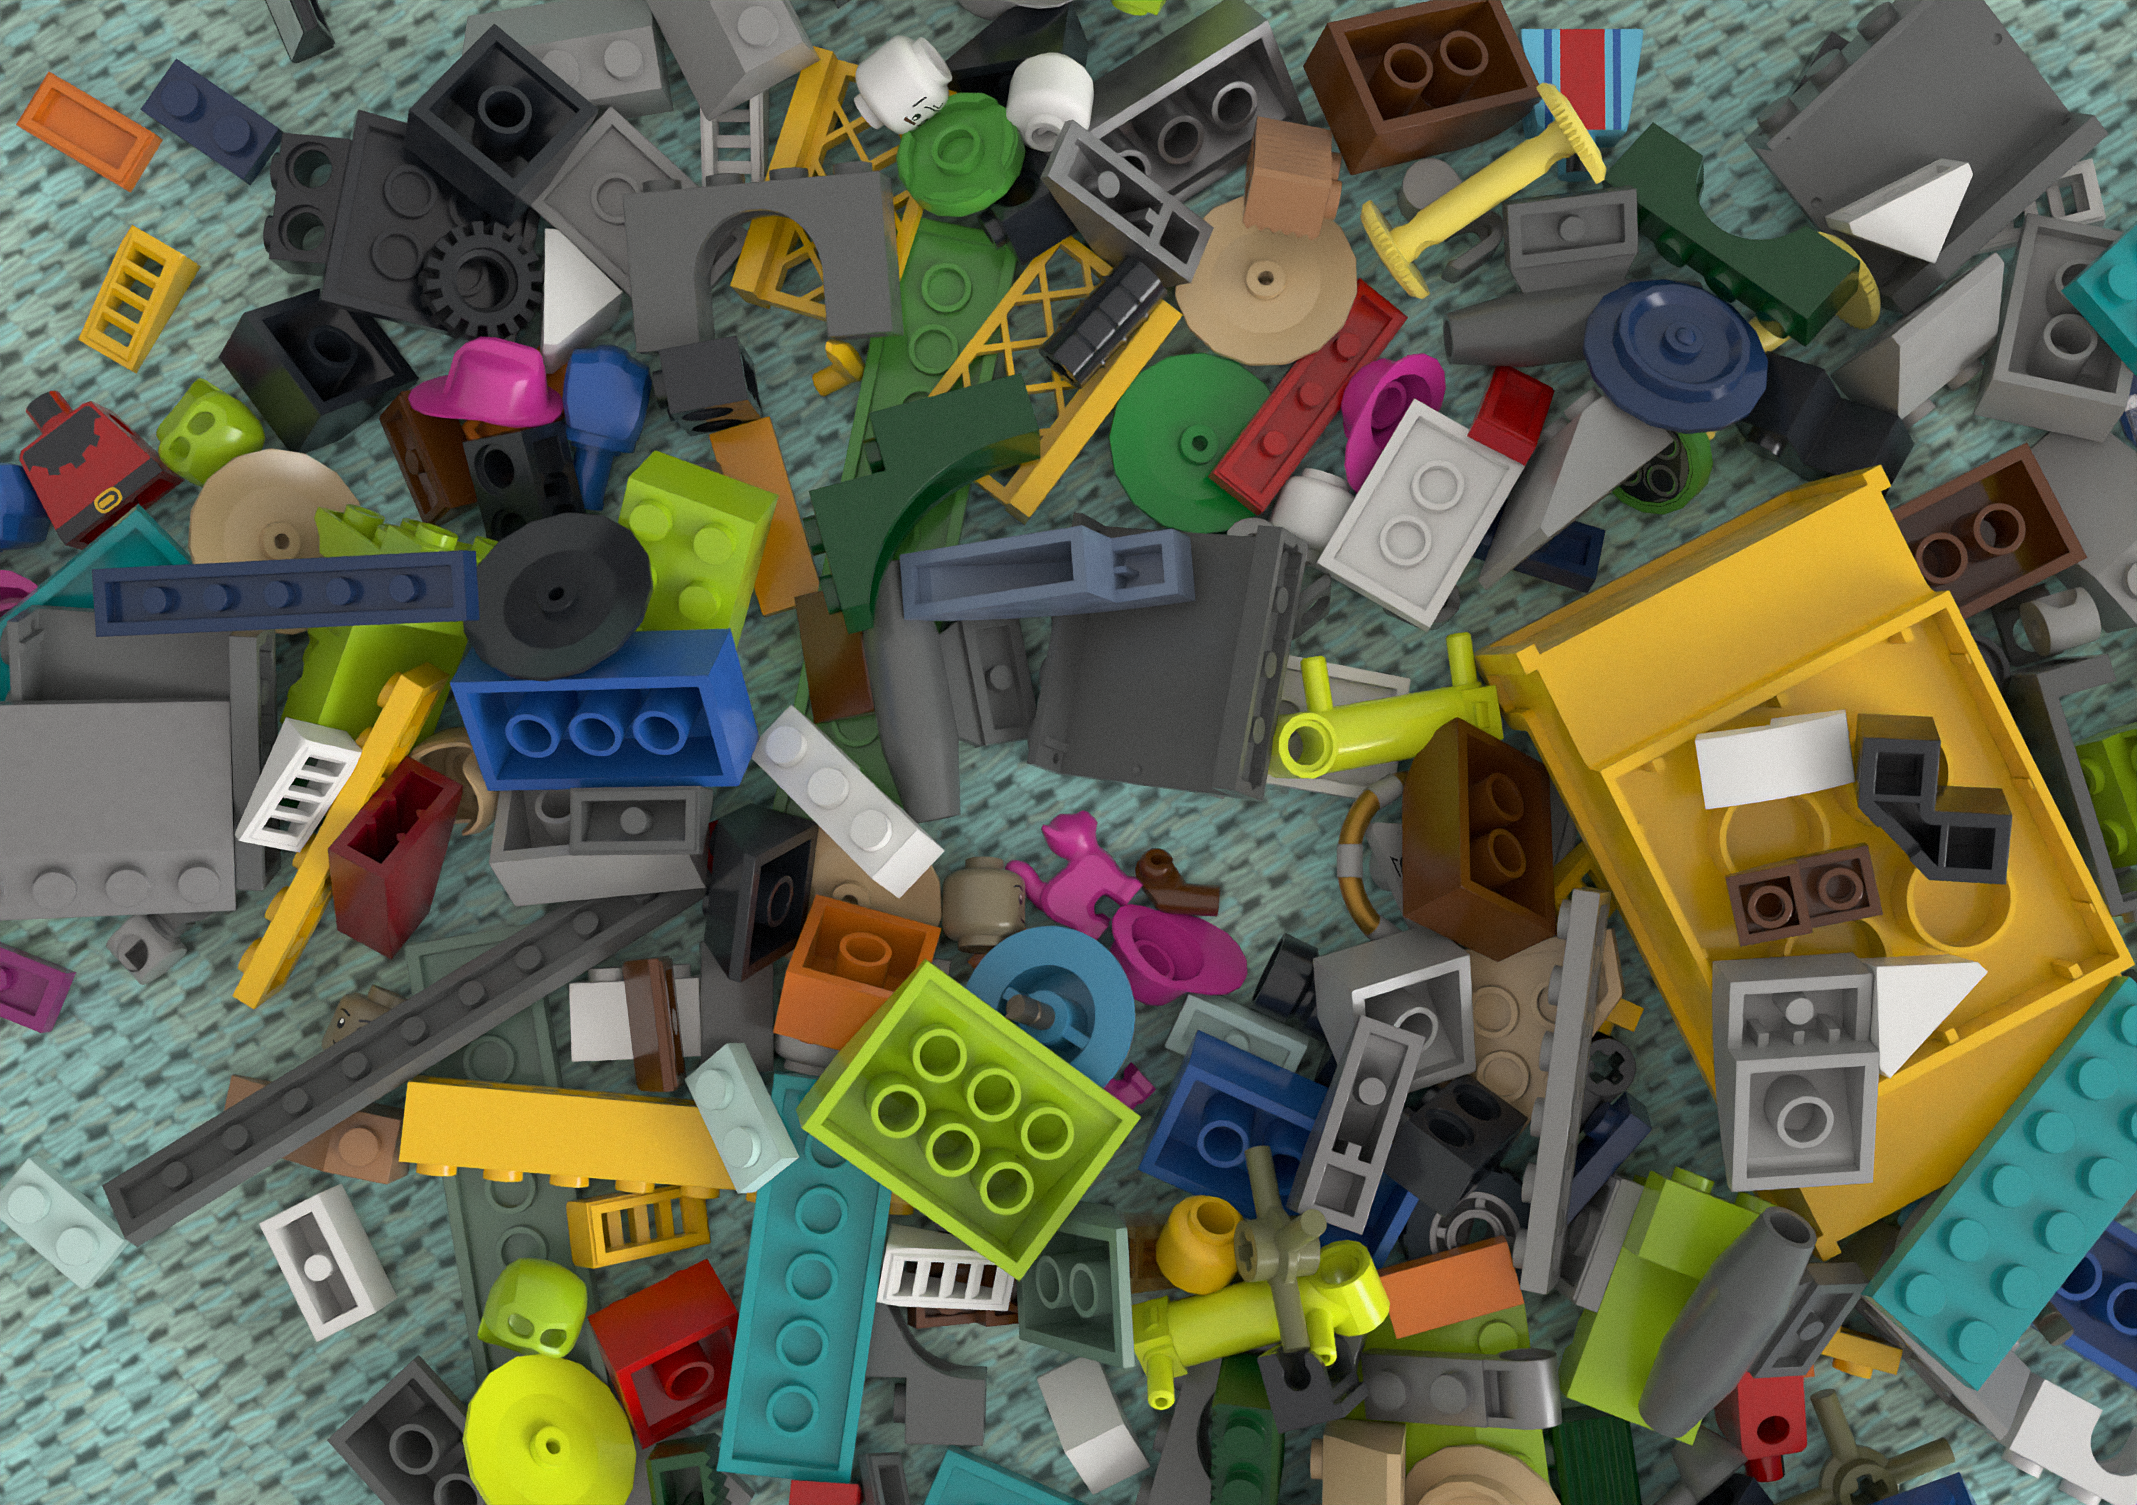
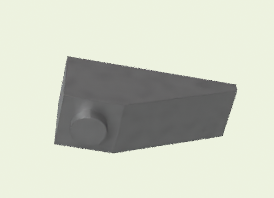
(1123, 208)
(1356, 1125)

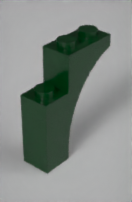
(915, 462)

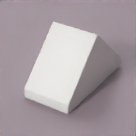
(1909, 213)
(575, 302)
(1913, 999)
(1092, 1423)

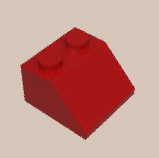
(669, 1351)

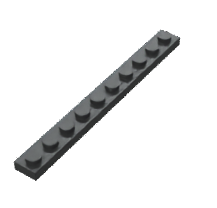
(381, 1057)

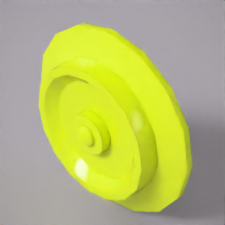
(548, 1436)

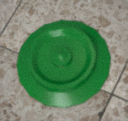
(1175, 431)

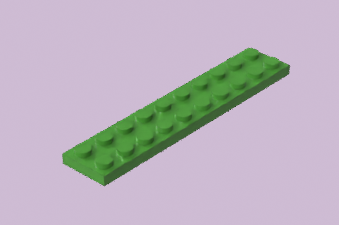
(946, 296)

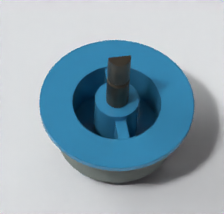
(1064, 995)

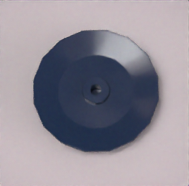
(1675, 356)

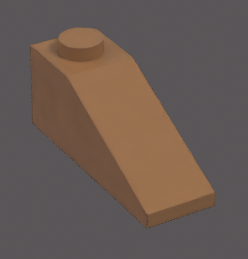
(358, 1147)

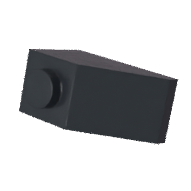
(1019, 33)

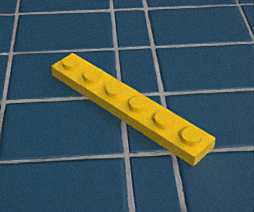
(299, 907)

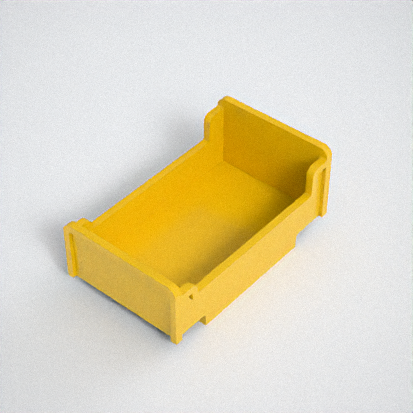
(1787, 617)

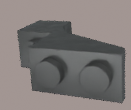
(940, 1398)

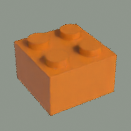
(847, 969)

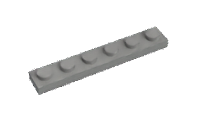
(1559, 1114)

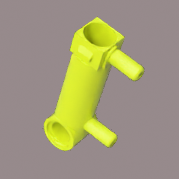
(1380, 728)
(1196, 1329)

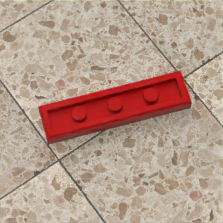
(1304, 403)

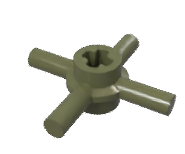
(1278, 1248)
(1851, 1461)

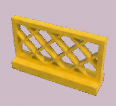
(804, 144)
(1088, 406)

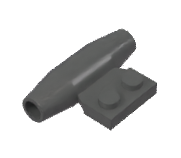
(1564, 260)
(939, 691)
(1750, 1313)

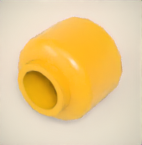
(1199, 1244)

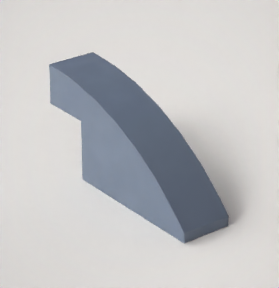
(1047, 575)

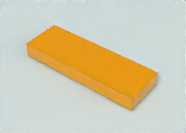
(787, 565)

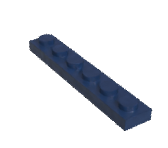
(287, 594)

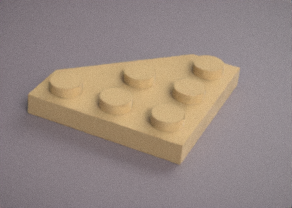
(1515, 1013)

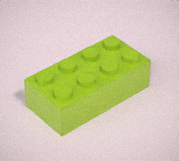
(701, 542)

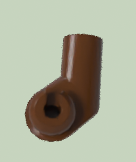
(1170, 891)

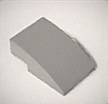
(1795, 1071)

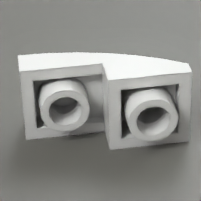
(1775, 760)

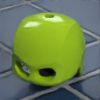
(207, 432)
(535, 1308)

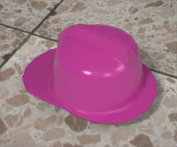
(491, 384)
(1377, 403)
(1174, 955)

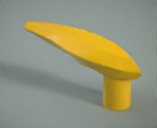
(845, 369)

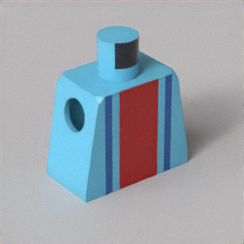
(1594, 73)

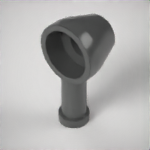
(1702, 1467)

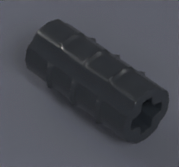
(1103, 321)

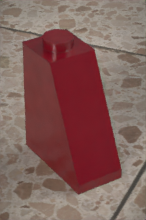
(393, 857)

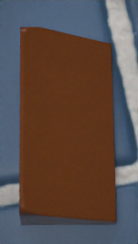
(430, 460)
(833, 662)
(654, 1024)

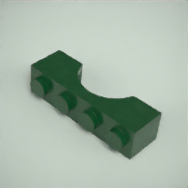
(1787, 280)

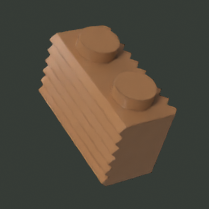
(1291, 178)

